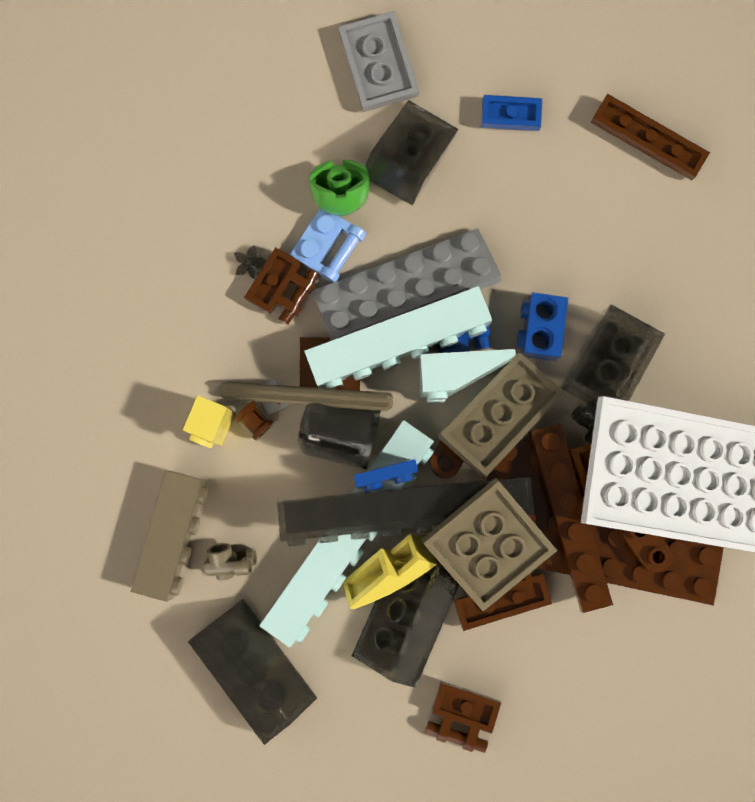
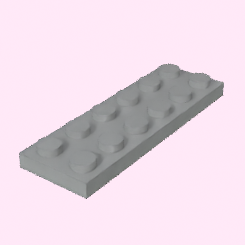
(406, 284)

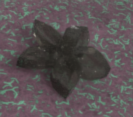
(249, 262)

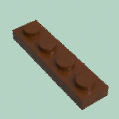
(650, 137)

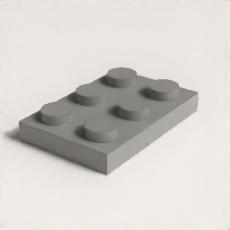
(378, 61)

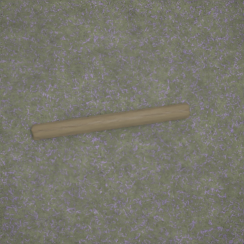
(306, 395)

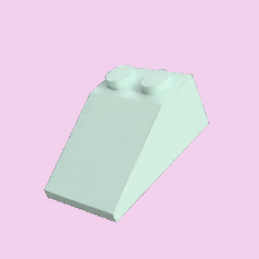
(449, 373)

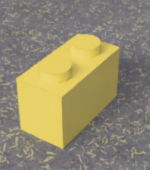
(208, 422)

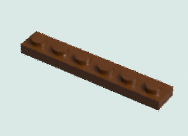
(567, 507)

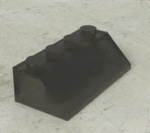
(406, 626)
(253, 671)

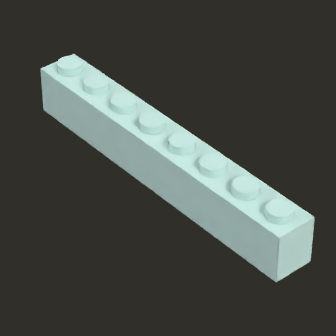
(327, 561)

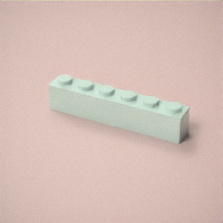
(398, 338)

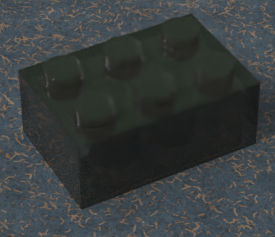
(613, 357)

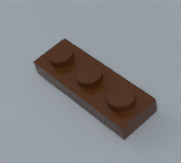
(510, 604)

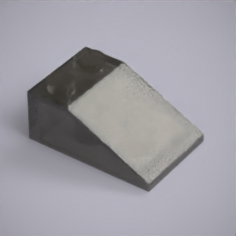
(409, 152)

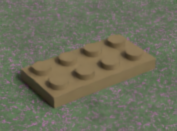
(501, 415)

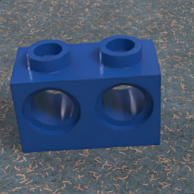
(551, 328)

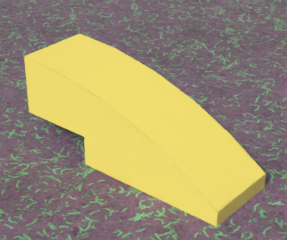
(388, 571)

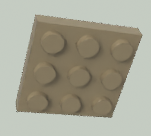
(489, 544)

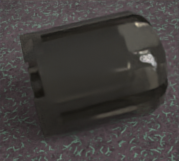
(338, 434)

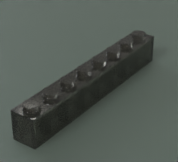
(385, 510)

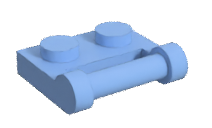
(319, 240)

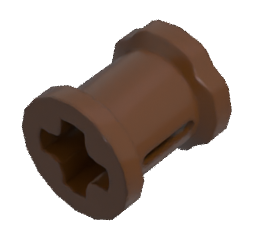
(254, 420)

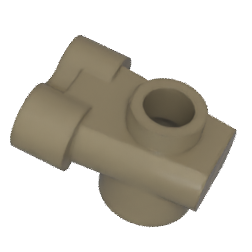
(226, 564)

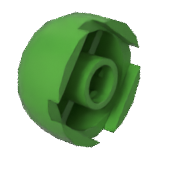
(340, 187)

